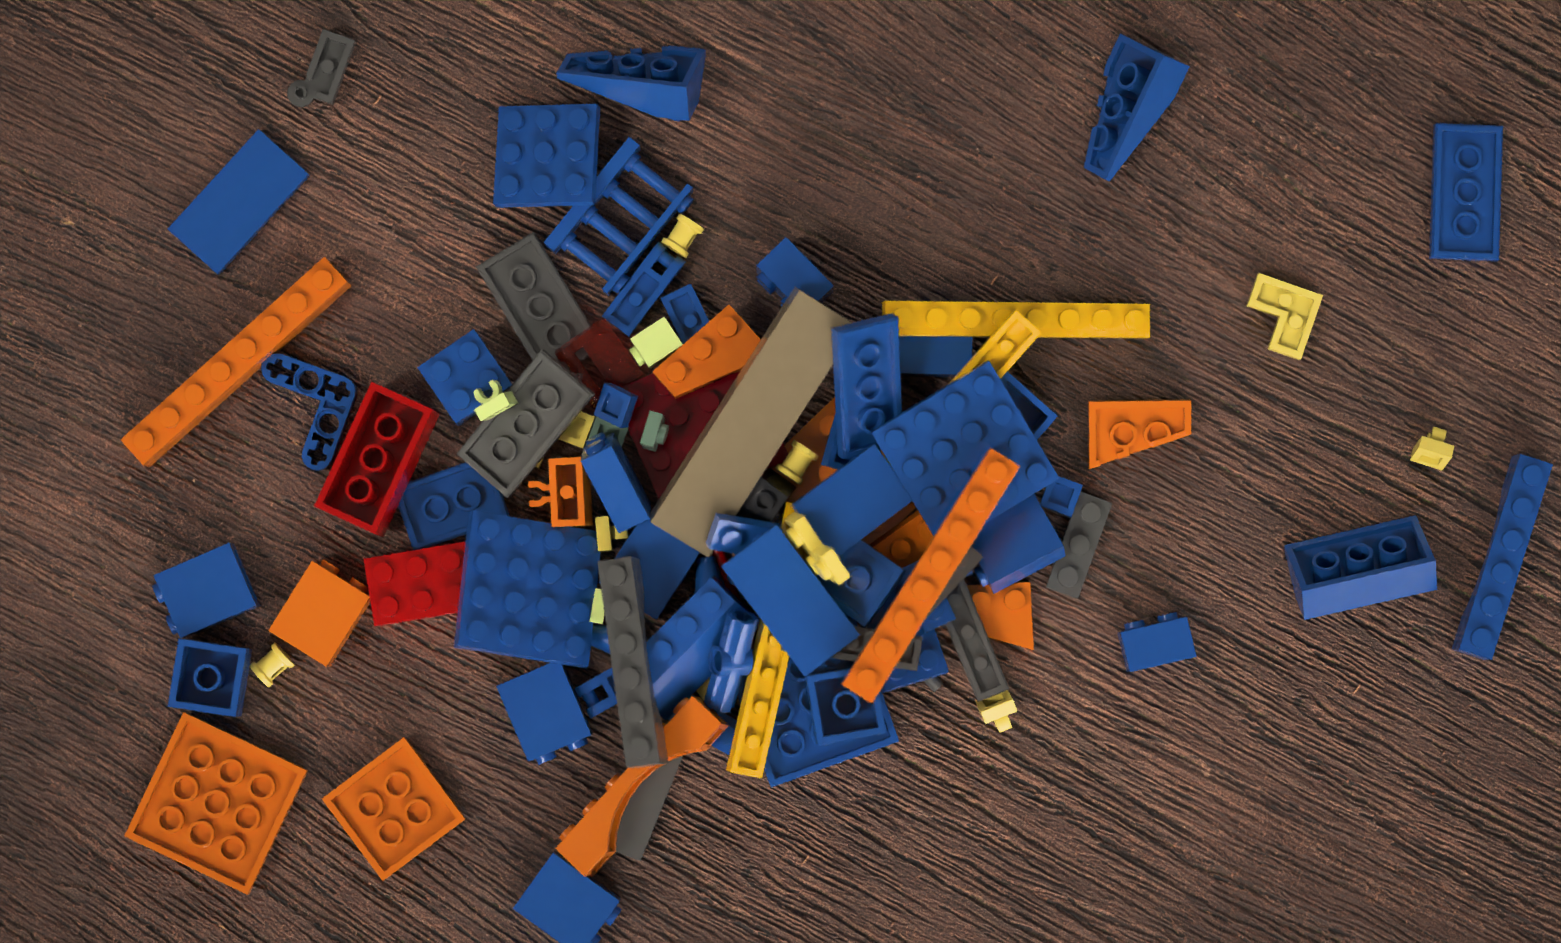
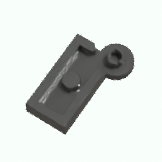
(324, 71)

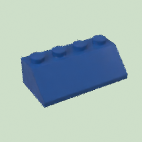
(1361, 567)
(682, 645)

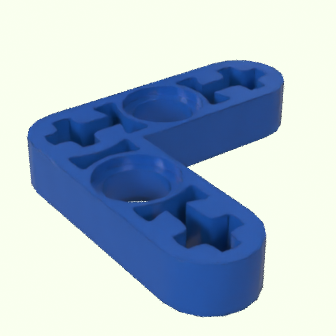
(327, 405)

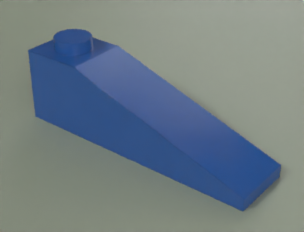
(655, 83)
(1135, 96)

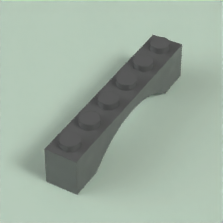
(625, 623)

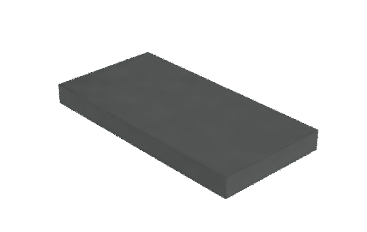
(534, 297)
(518, 438)

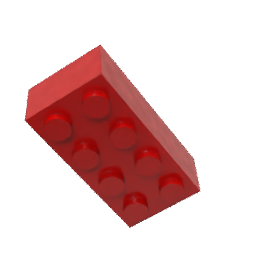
(377, 459)
(415, 583)

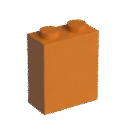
(321, 612)

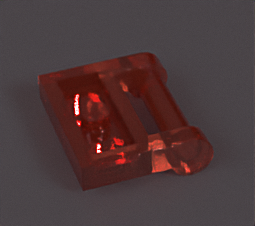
(606, 353)

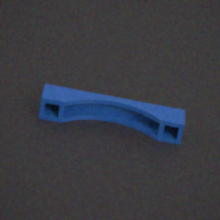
(1512, 530)

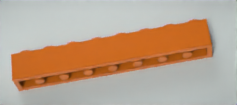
(235, 362)
(930, 575)

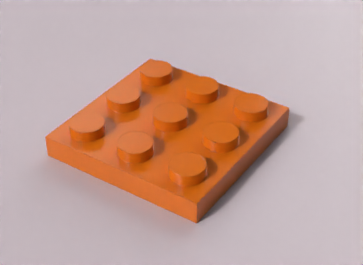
(393, 808)

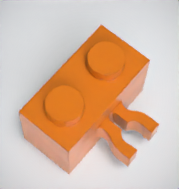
(569, 493)

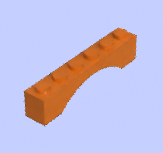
(595, 835)

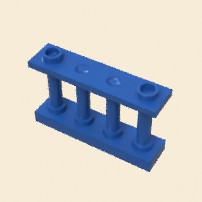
(607, 185)

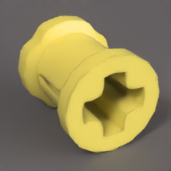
(682, 235)
(796, 462)
(272, 665)

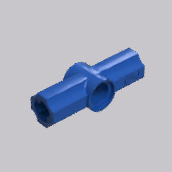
(730, 660)

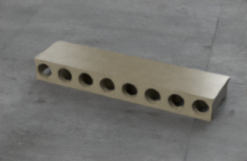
(750, 421)

